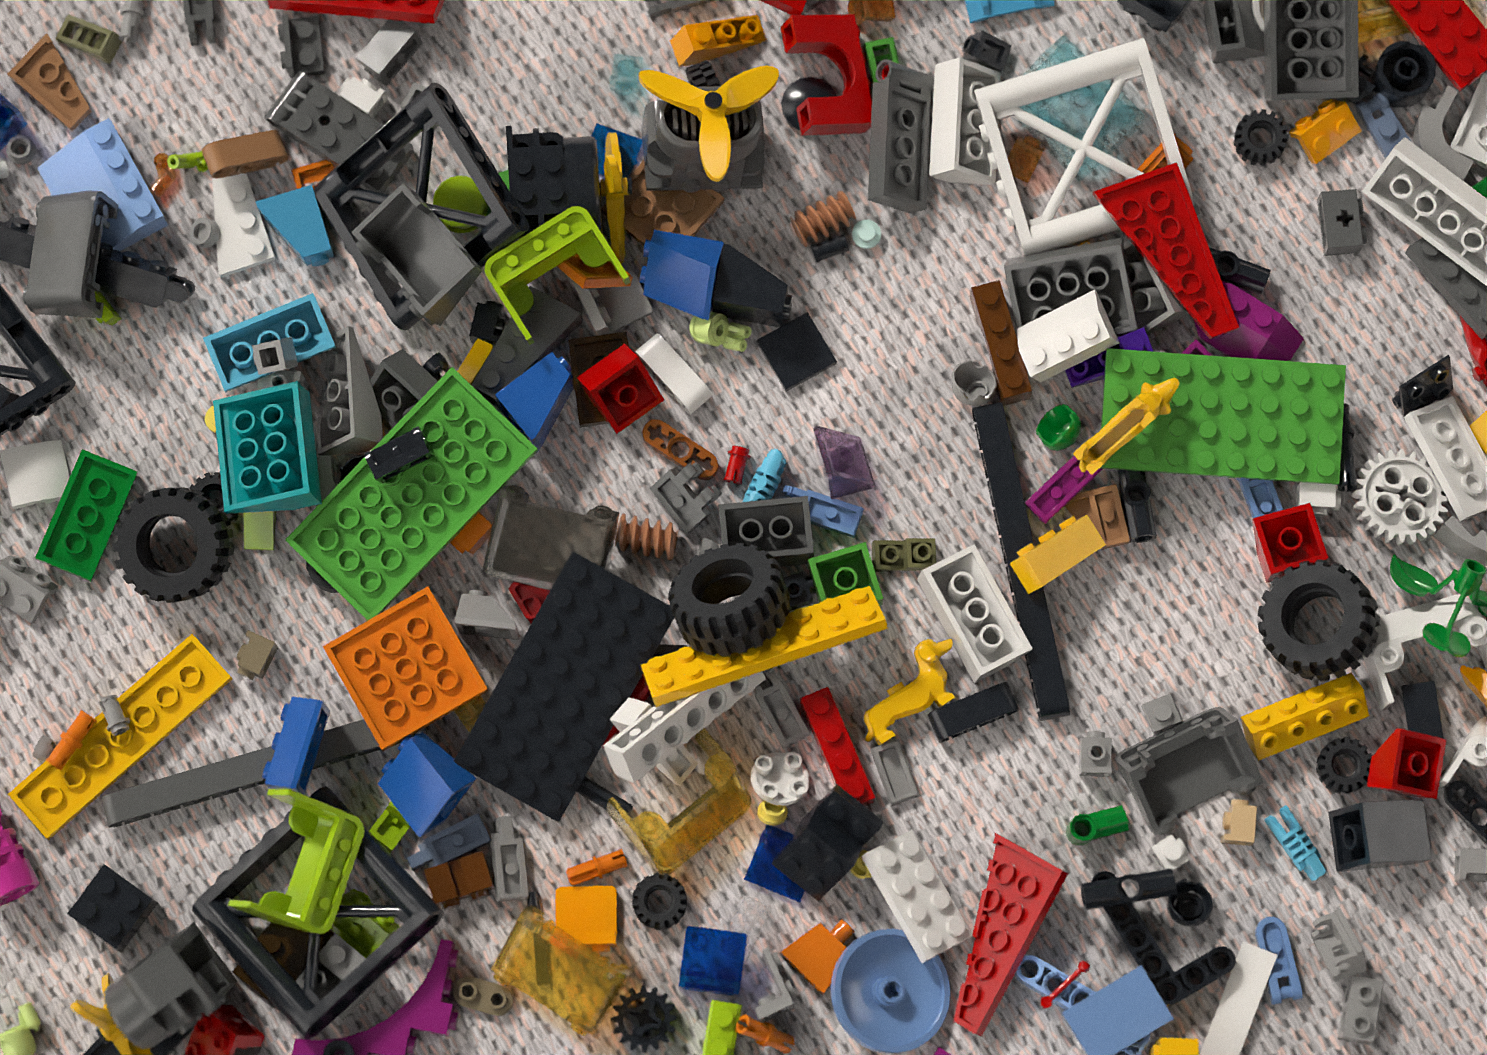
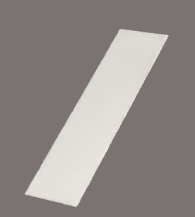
(1239, 1001)

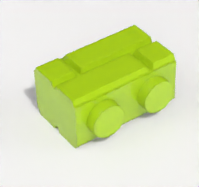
(721, 1028)

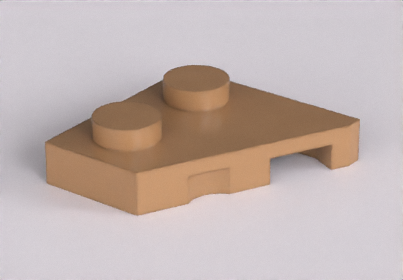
(1104, 511)

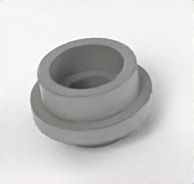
(17, 142)

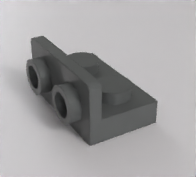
(302, 45)

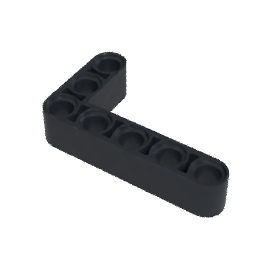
(1150, 949)

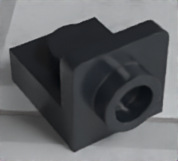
(986, 50)

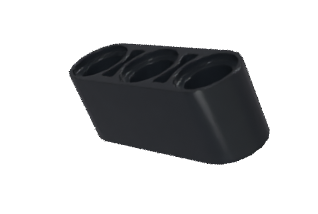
(973, 710)

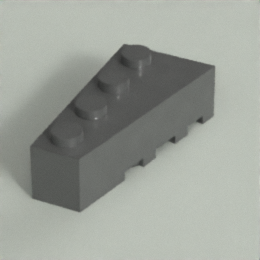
(548, 325)

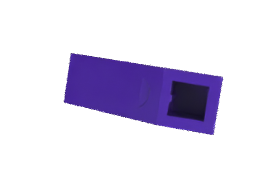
(1094, 367)

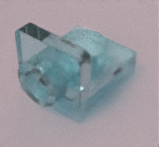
(625, 74)

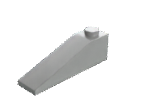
(350, 411)

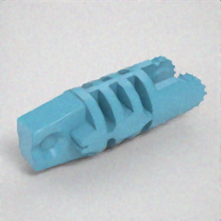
(766, 477)
(1297, 844)

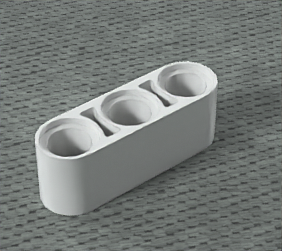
(673, 371)

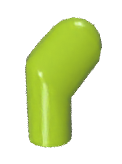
(188, 161)

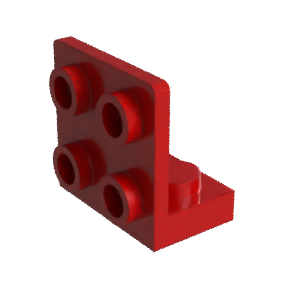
(223, 1033)

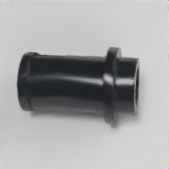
(830, 248)

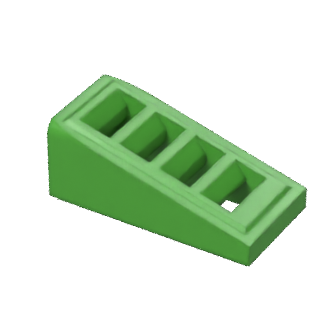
(869, 47)

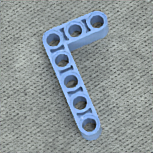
(1066, 998)

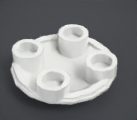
(780, 778)

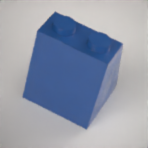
(681, 271)
(537, 398)
(424, 783)

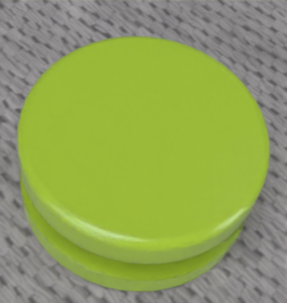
(462, 195)

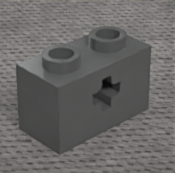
(1335, 237)

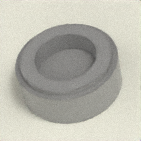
(204, 232)

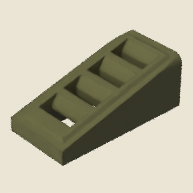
(105, 46)

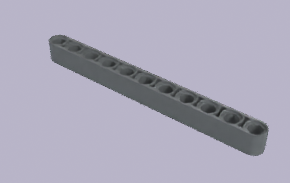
(227, 776)

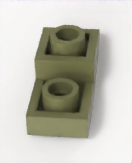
(903, 555)

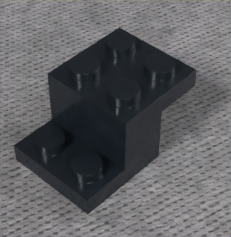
(1159, 13)
(827, 842)

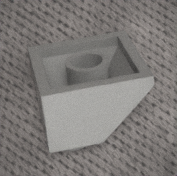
(483, 616)

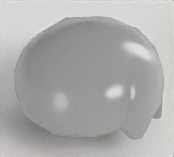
(973, 383)

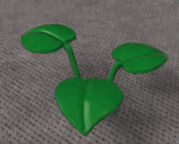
(1466, 582)

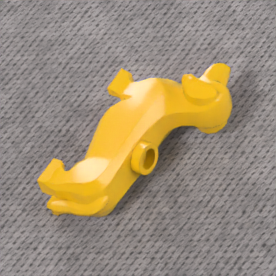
(1126, 424)
(915, 696)

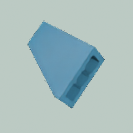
(299, 223)

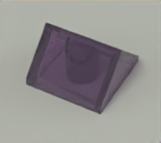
(842, 462)

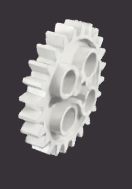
(1394, 522)

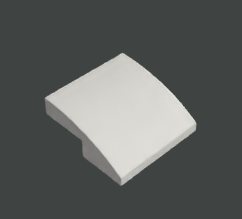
(35, 472)

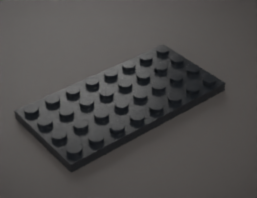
(565, 686)

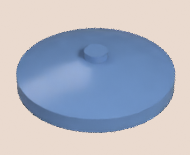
(887, 994)

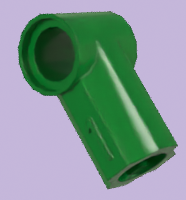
(1099, 825)

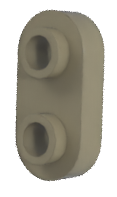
(482, 996)

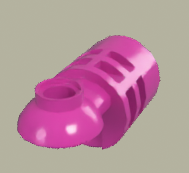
(16, 872)

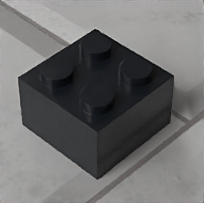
(112, 908)

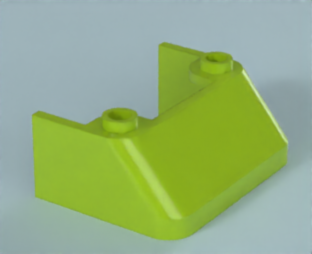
(541, 251)
(320, 871)

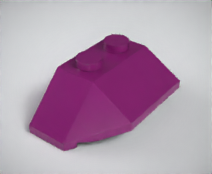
(1261, 330)

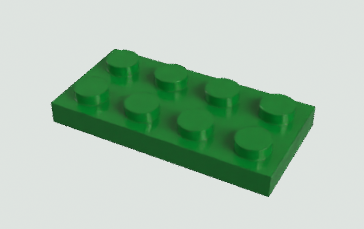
(86, 515)

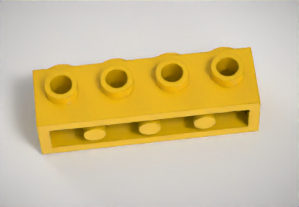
(1305, 713)

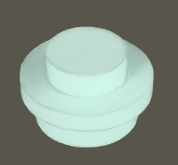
(866, 234)

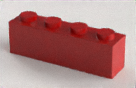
(836, 745)

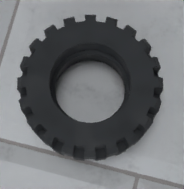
(135, 550)
(737, 623)
(1344, 646)

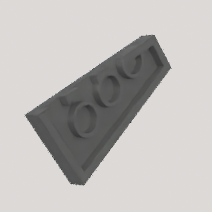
(1456, 285)

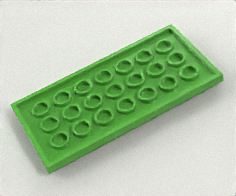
(1231, 416)
(381, 536)

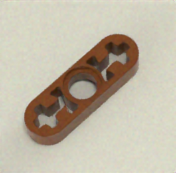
(658, 443)

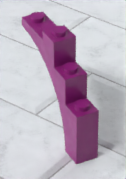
(422, 1013)

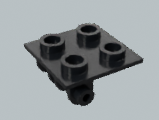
(1426, 387)

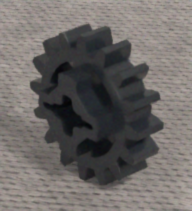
(648, 1005)

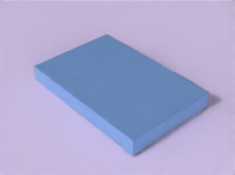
(1118, 1014)

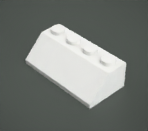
(956, 141)
(974, 613)

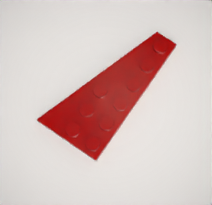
(397, 10)
(1165, 230)
(1007, 921)

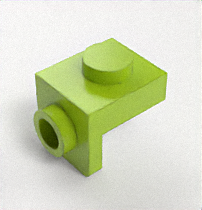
(390, 827)

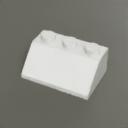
(1065, 337)

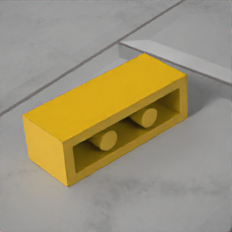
(1056, 552)

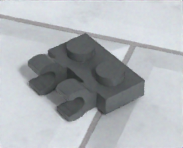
(681, 501)

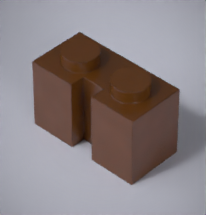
(459, 880)

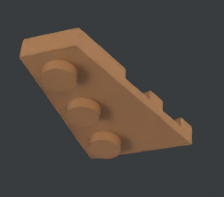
(49, 83)

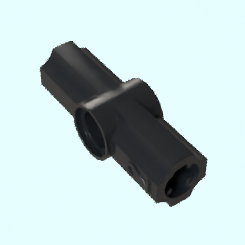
(1243, 273)
(1137, 513)
(1147, 885)

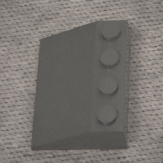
(1310, 49)
(1059, 276)

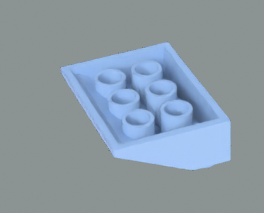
(102, 163)

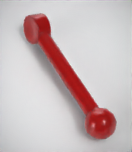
(1046, 1001)

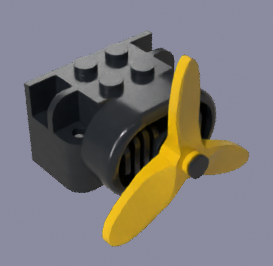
(561, 173)

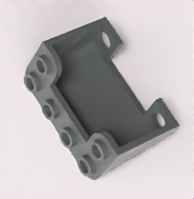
(418, 254)

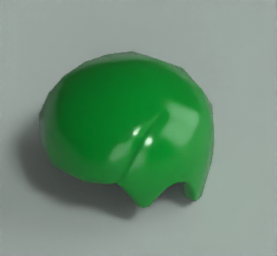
(1062, 421)

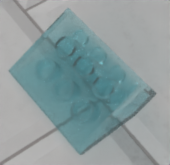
(1076, 110)

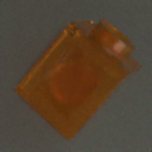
(872, 10)
(1025, 157)

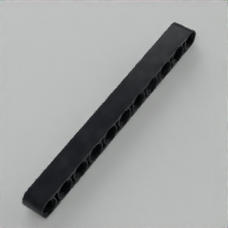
(1015, 534)

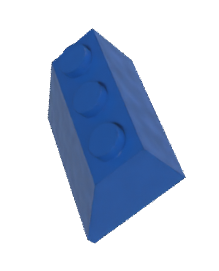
(296, 744)

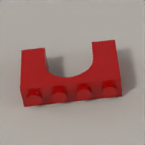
(839, 40)

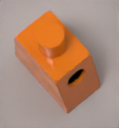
(817, 953)

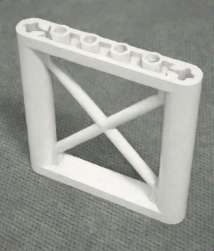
(1006, 97)

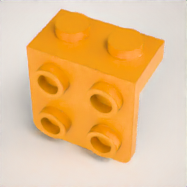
(588, 915)

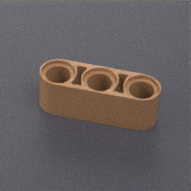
(244, 154)

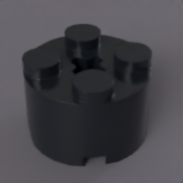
(1394, 64)

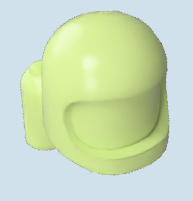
(719, 331)
(19, 1038)

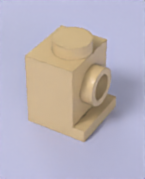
(1239, 823)

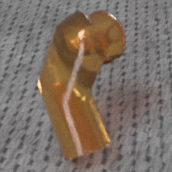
(166, 175)

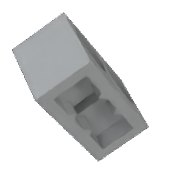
(1360, 1009)

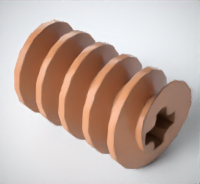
(822, 218)
(646, 537)

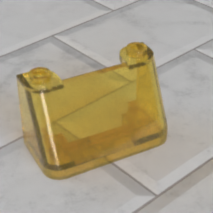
(560, 971)

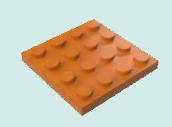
(405, 668)

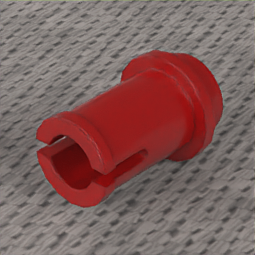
(736, 464)

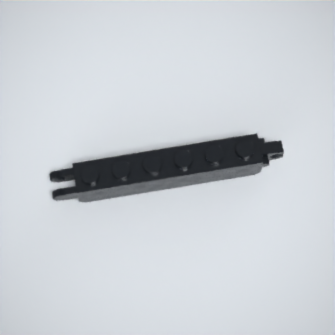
(117, 272)

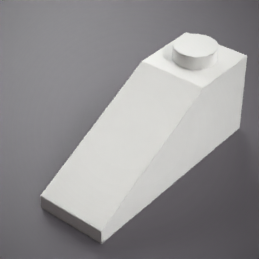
(678, 764)

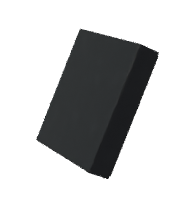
(796, 351)

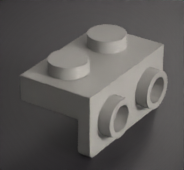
(24, 588)

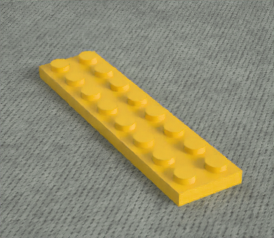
(803, 634)
(155, 709)

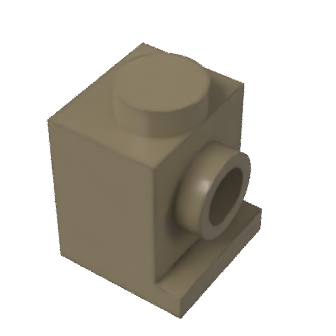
(255, 656)

